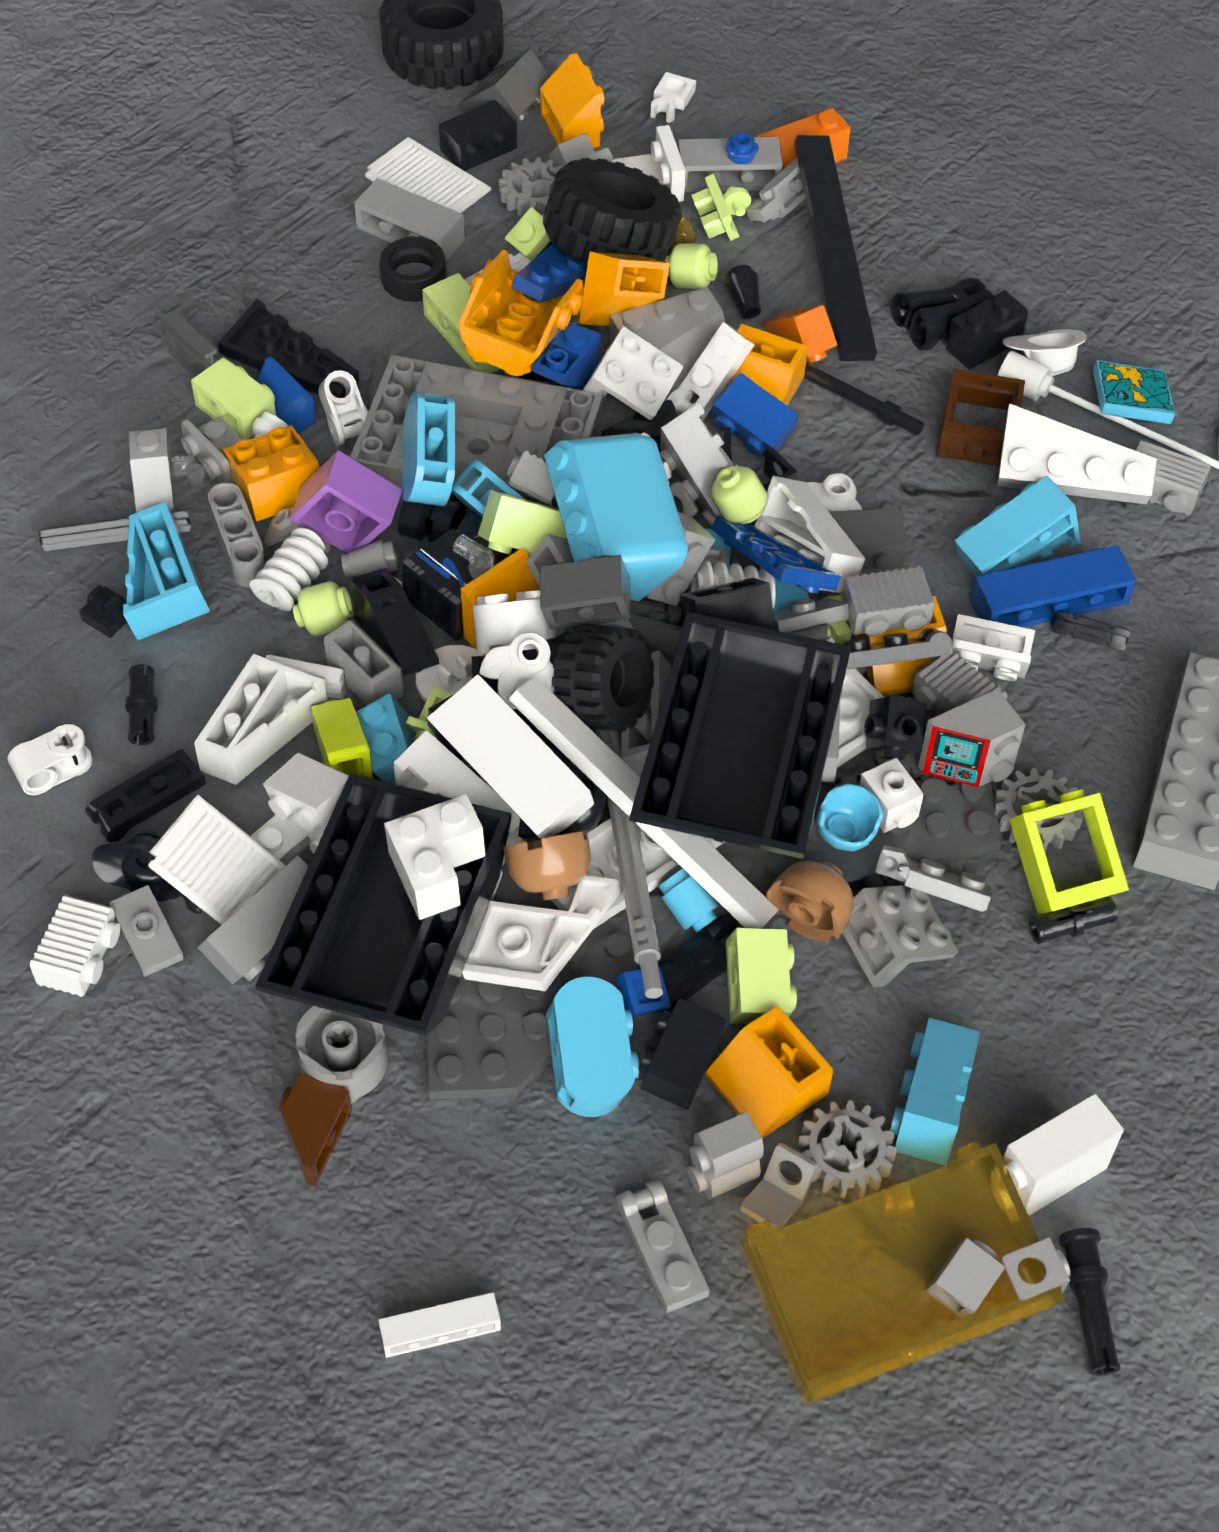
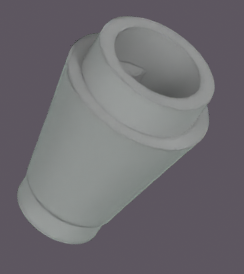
(370, 559)

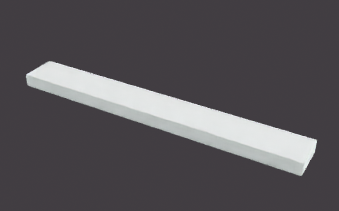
(621, 784)

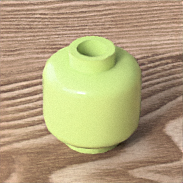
(692, 266)
(739, 494)
(323, 608)

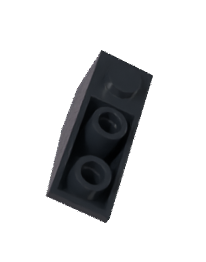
(391, 621)

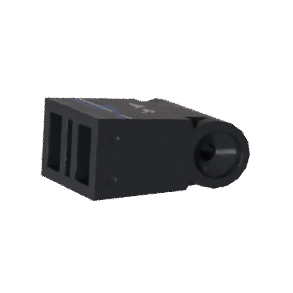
(437, 574)

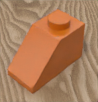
(805, 326)

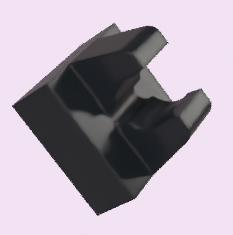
(104, 611)

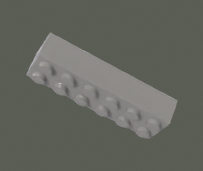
(1183, 808)

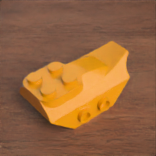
(508, 326)

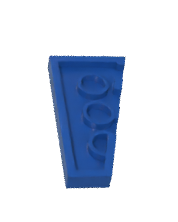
(549, 275)
(776, 557)

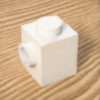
(896, 793)

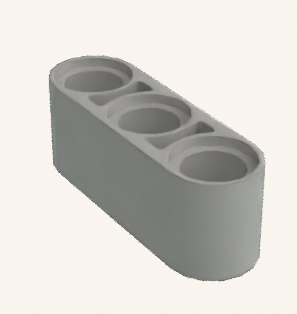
(236, 532)

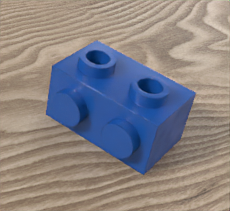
(754, 416)

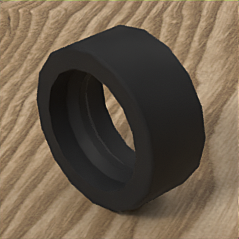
(411, 251)

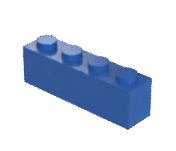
(1066, 584)

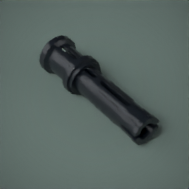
(1088, 1280)

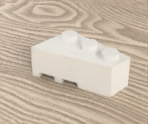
(804, 524)
(257, 718)
(436, 770)

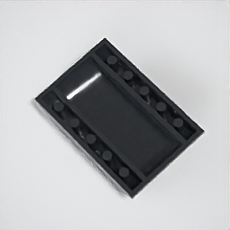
(742, 735)
(352, 927)

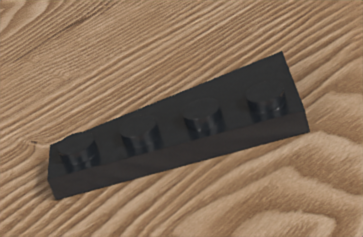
(263, 335)

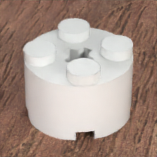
(501, 621)

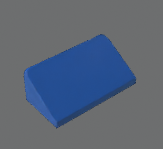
(292, 401)

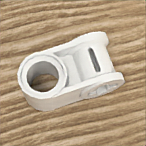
(343, 410)
(48, 761)

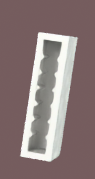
(512, 758)

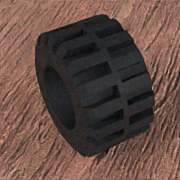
(604, 676)

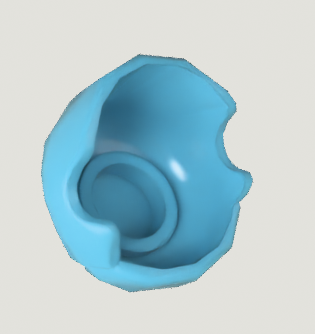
(849, 817)

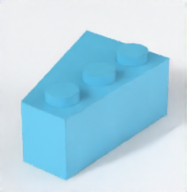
(1020, 530)
(160, 575)
(935, 1091)

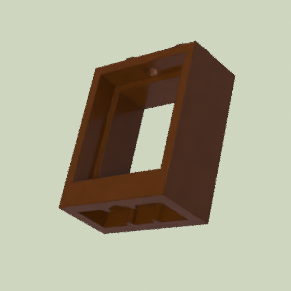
(971, 441)

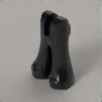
(931, 311)

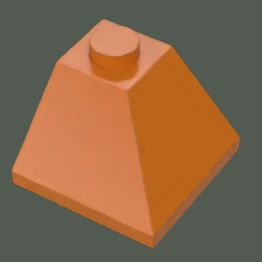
(820, 124)

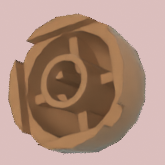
(549, 863)
(814, 899)

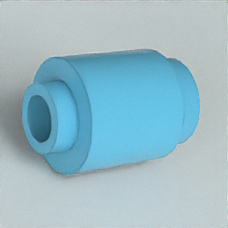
(688, 901)

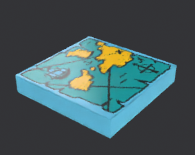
(1133, 392)

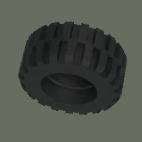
(442, 40)
(610, 211)

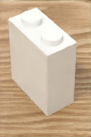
(1063, 1153)

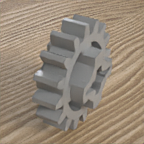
(527, 185)
(1032, 789)
(857, 1135)

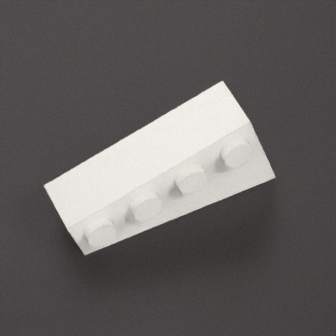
(1072, 460)

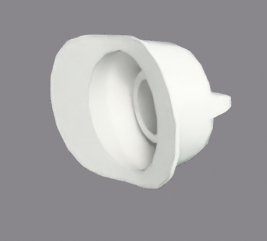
(1052, 348)

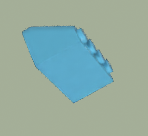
(619, 504)

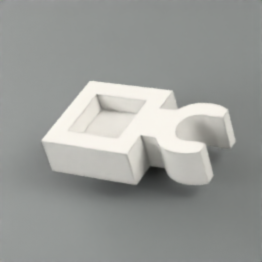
(672, 93)

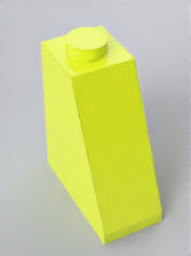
(341, 738)

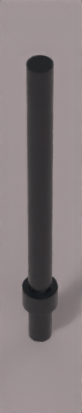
(887, 412)

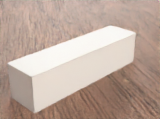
(439, 1324)

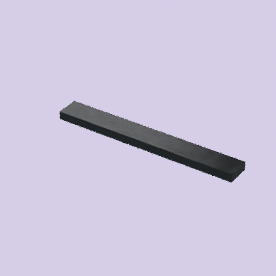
(835, 249)

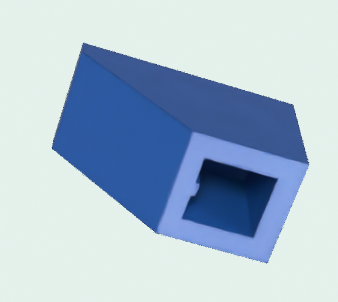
(570, 356)

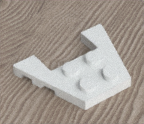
(533, 944)

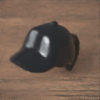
(128, 868)

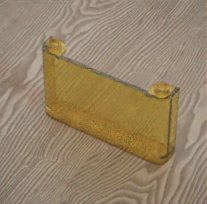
(855, 1278)

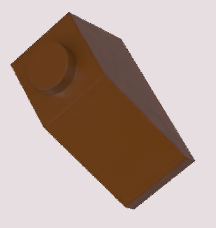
(313, 1121)

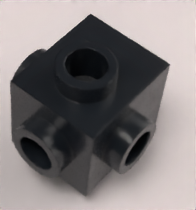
(895, 727)

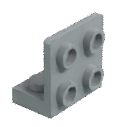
(894, 929)

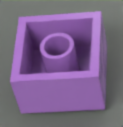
(346, 503)

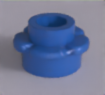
(741, 148)

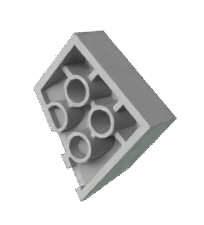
(675, 326)

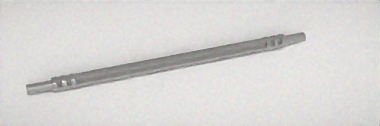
(634, 886)

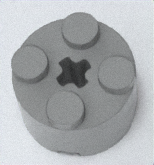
(341, 1050)

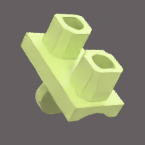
(733, 202)

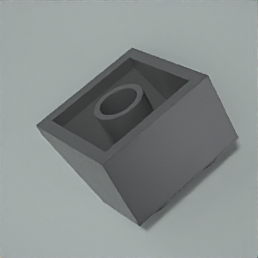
(512, 85)

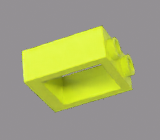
(1035, 860)

